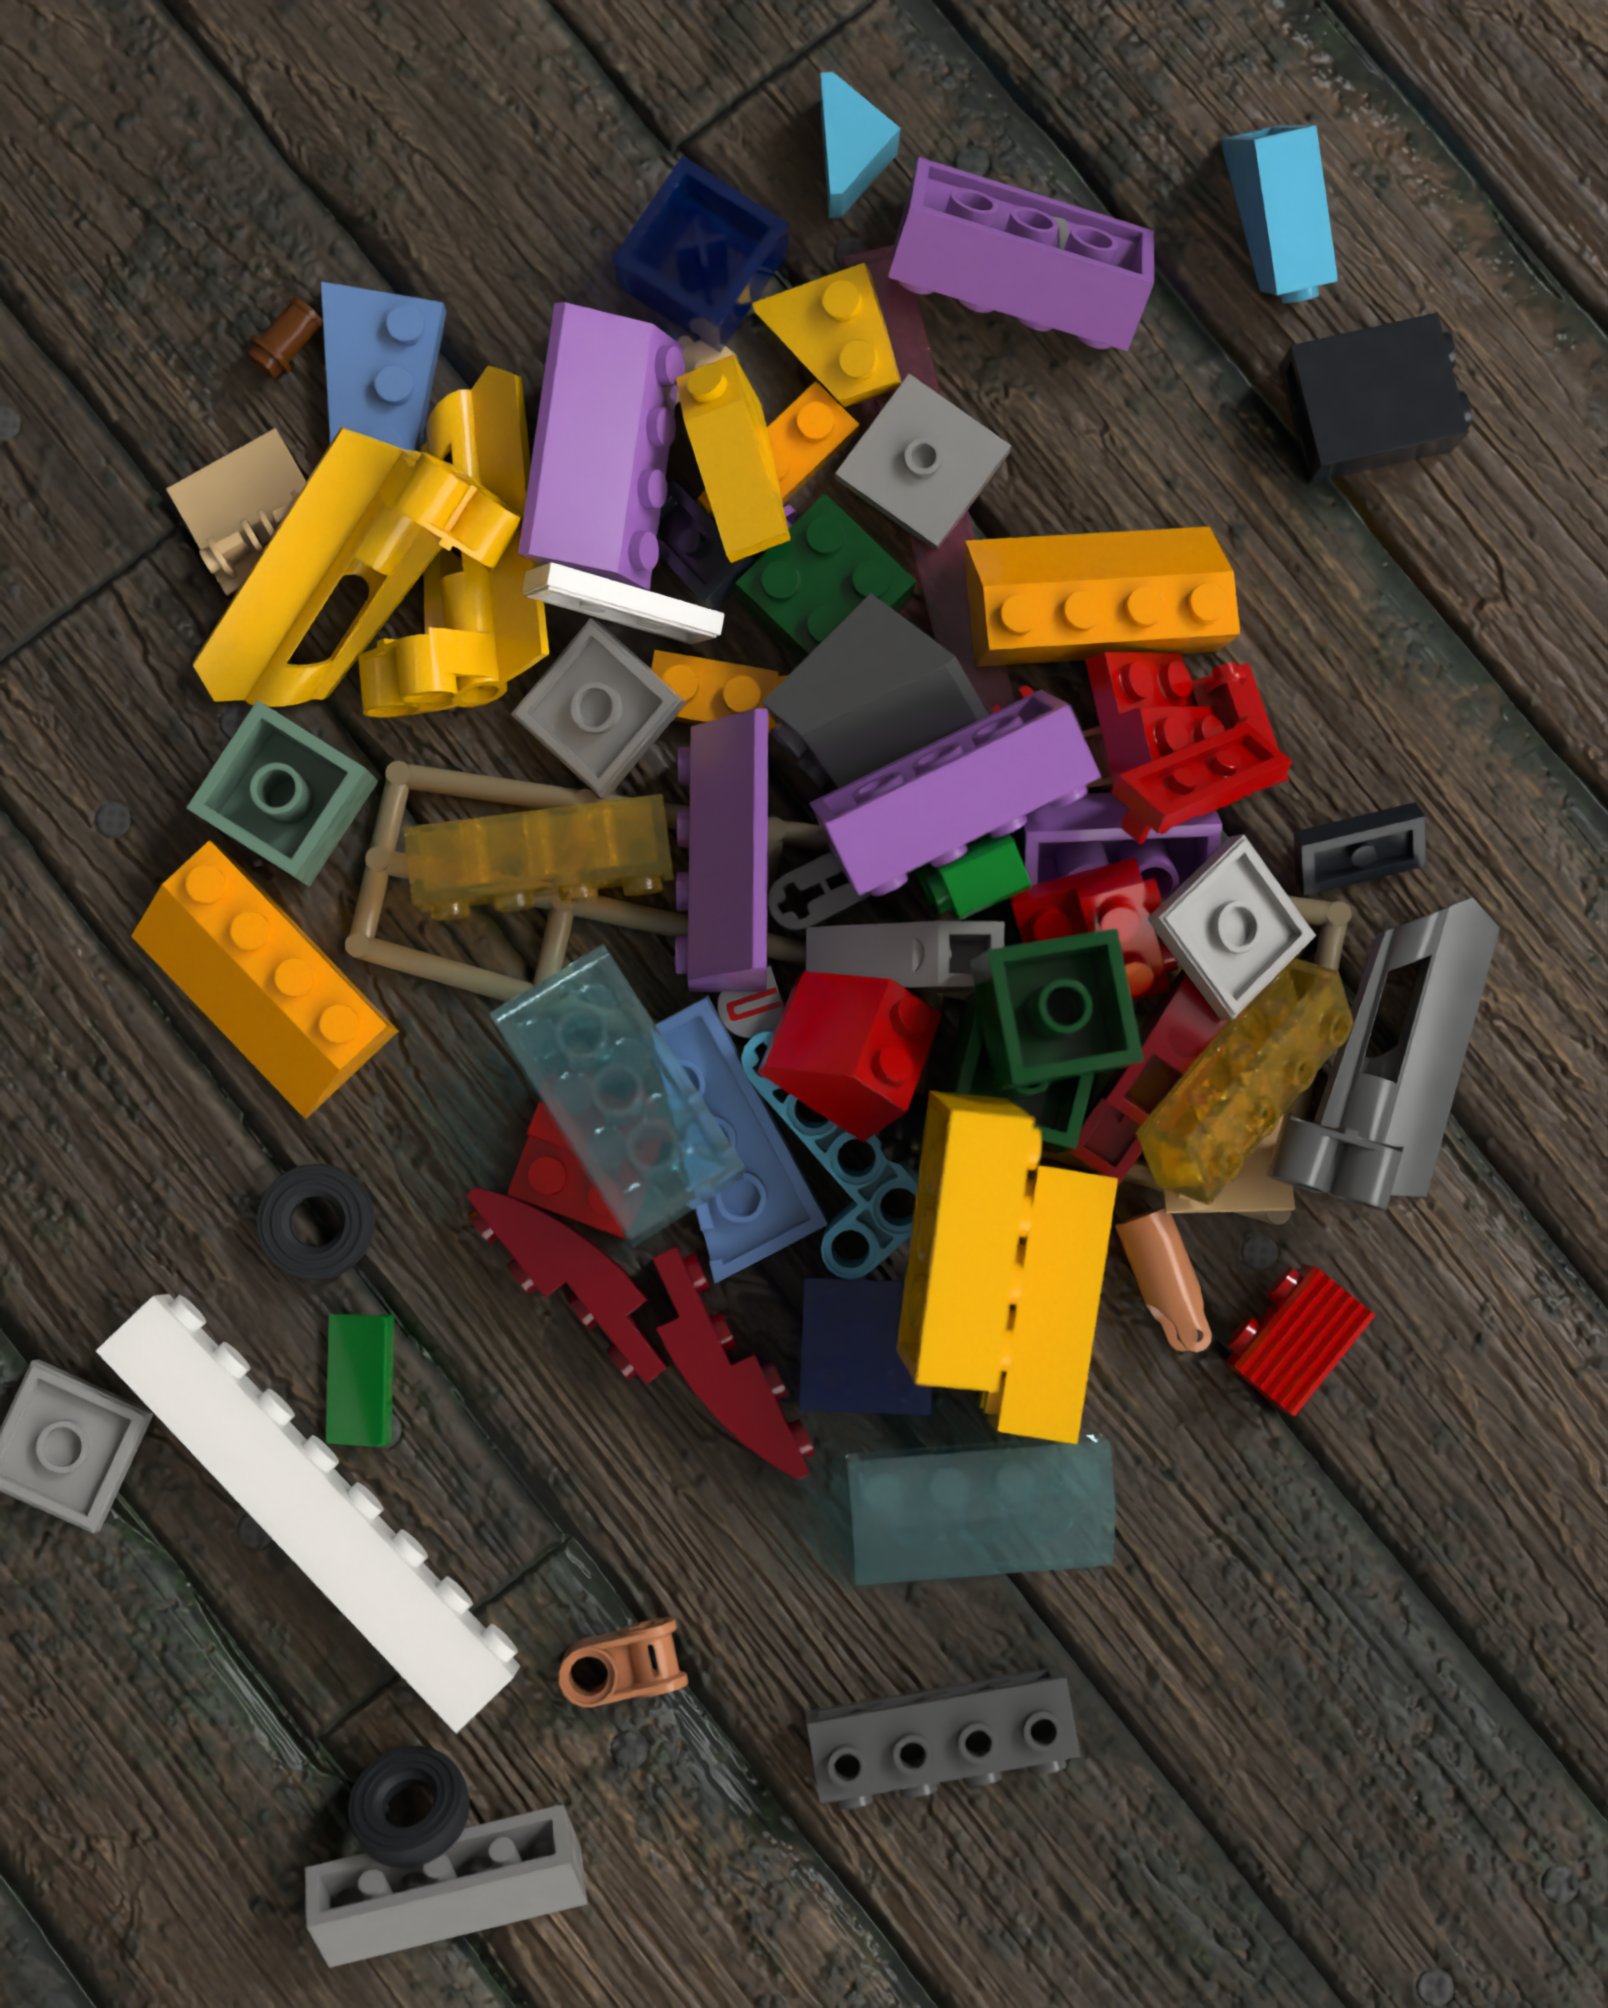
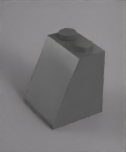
(869, 697)

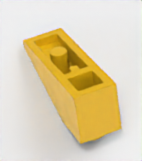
(733, 457)

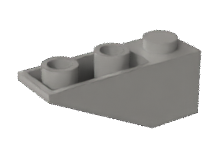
(913, 954)

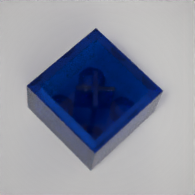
(701, 254)
(852, 1351)

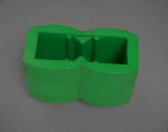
(977, 880)

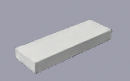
(622, 603)

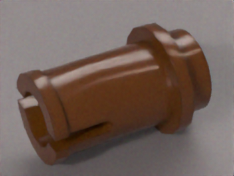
(283, 338)

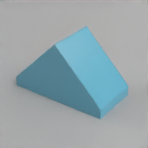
(855, 142)

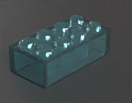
(618, 1095)

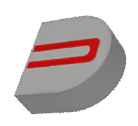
(750, 1011)

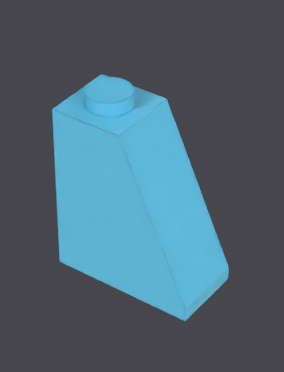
(1283, 208)

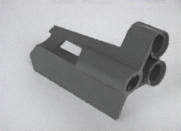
(1389, 1112)

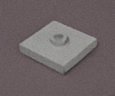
(922, 462)
(598, 708)
(1231, 927)
(68, 1445)

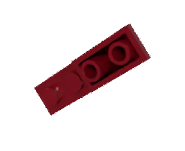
(1170, 1044)
(557, 1254)
(737, 1392)

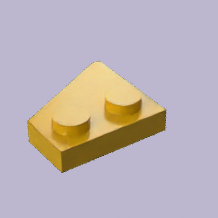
(836, 333)

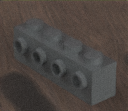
(942, 1736)

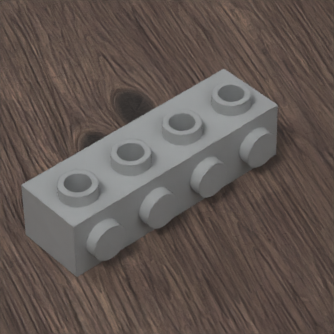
(482, 1882)

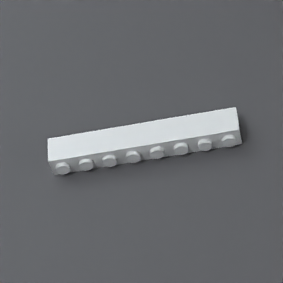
(311, 1508)

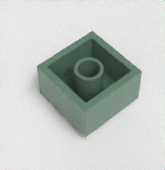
(283, 793)

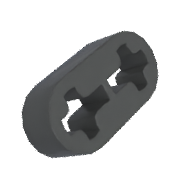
(821, 908)

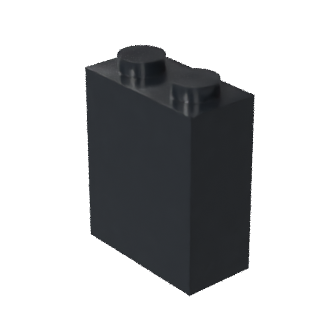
(1375, 397)

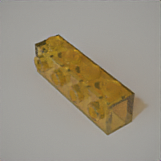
(539, 855)
(1246, 1081)

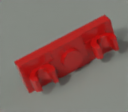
(1197, 780)

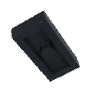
(694, 548)
(1360, 848)

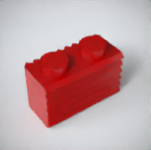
(1297, 1337)

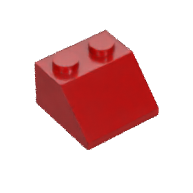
(851, 1048)

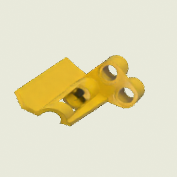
(362, 515)
(475, 621)

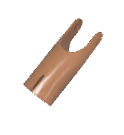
(1166, 1277)

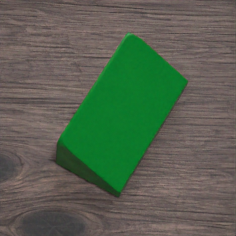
(360, 1379)

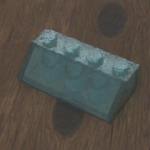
(981, 1509)

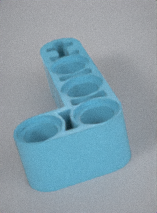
(863, 1186)

